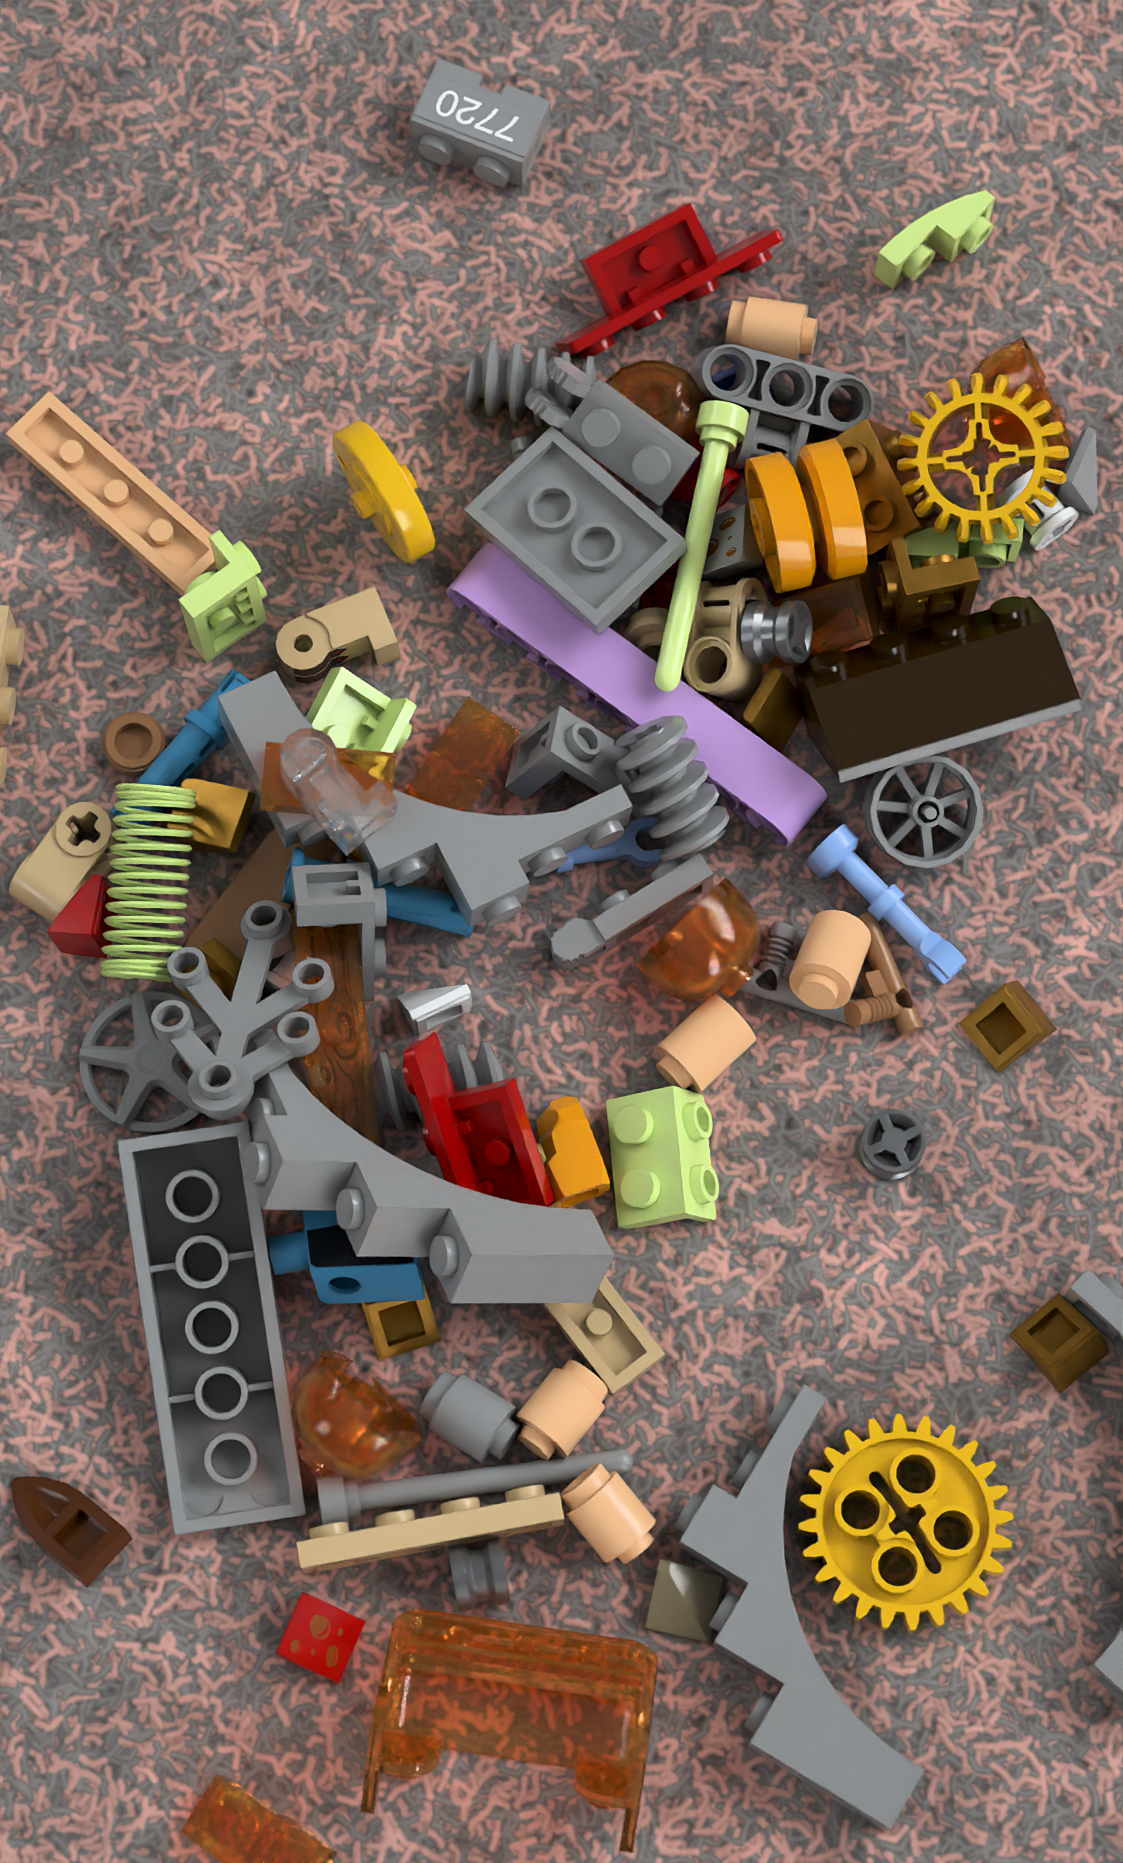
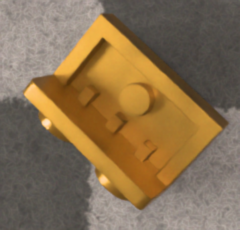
(885, 510)

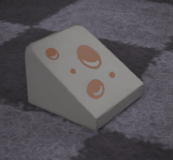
(731, 545)

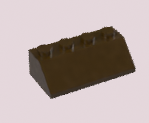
(935, 688)

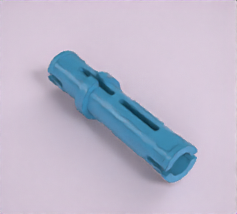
(191, 746)

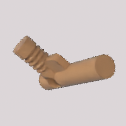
(881, 988)

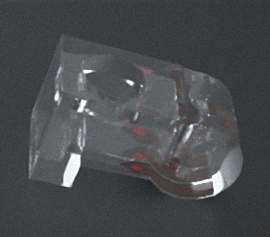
(330, 792)

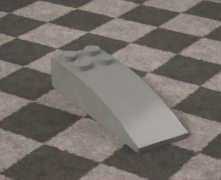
(211, 1329)

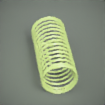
(138, 964)

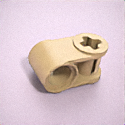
(717, 638)
(62, 863)

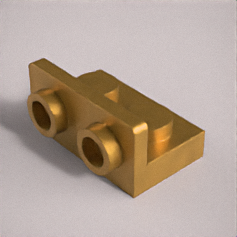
(925, 593)

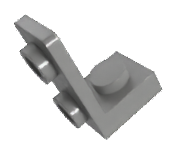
(571, 746)
(344, 895)

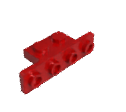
(654, 268)
(476, 1131)

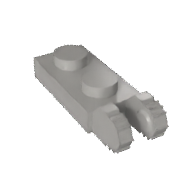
(615, 432)
(627, 914)

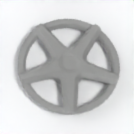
(146, 1062)

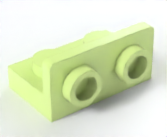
(226, 603)

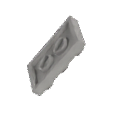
(575, 530)

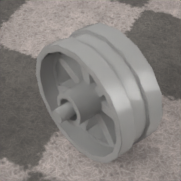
(924, 810)

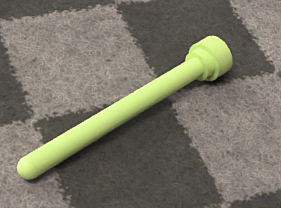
(720, 429)

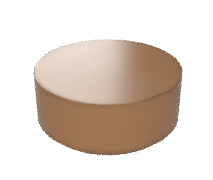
(133, 743)

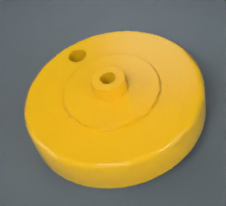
(383, 491)

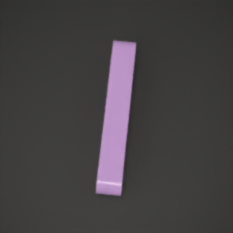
(620, 681)

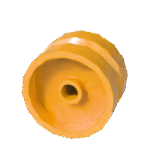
(806, 515)

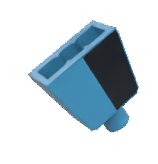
(336, 1268)

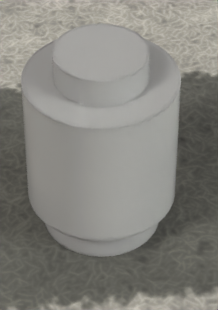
(470, 1416)

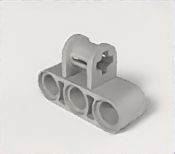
(776, 425)

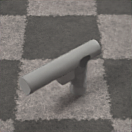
(780, 966)

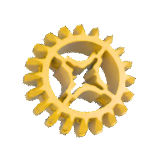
(978, 404)

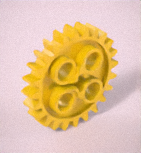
(955, 1491)

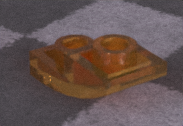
(464, 758)
(245, 1830)

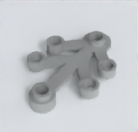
(244, 1015)

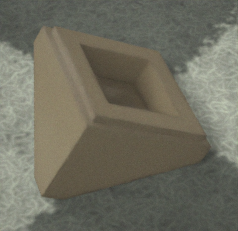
(683, 1601)

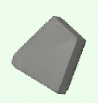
(1081, 473)

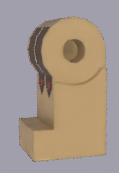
(336, 634)

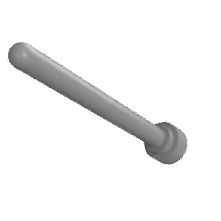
(345, 1499)

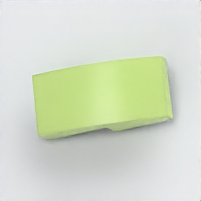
(946, 229)
(930, 543)

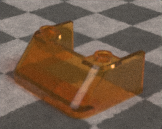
(514, 1697)

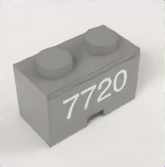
(478, 126)

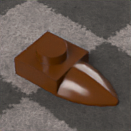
(68, 1526)

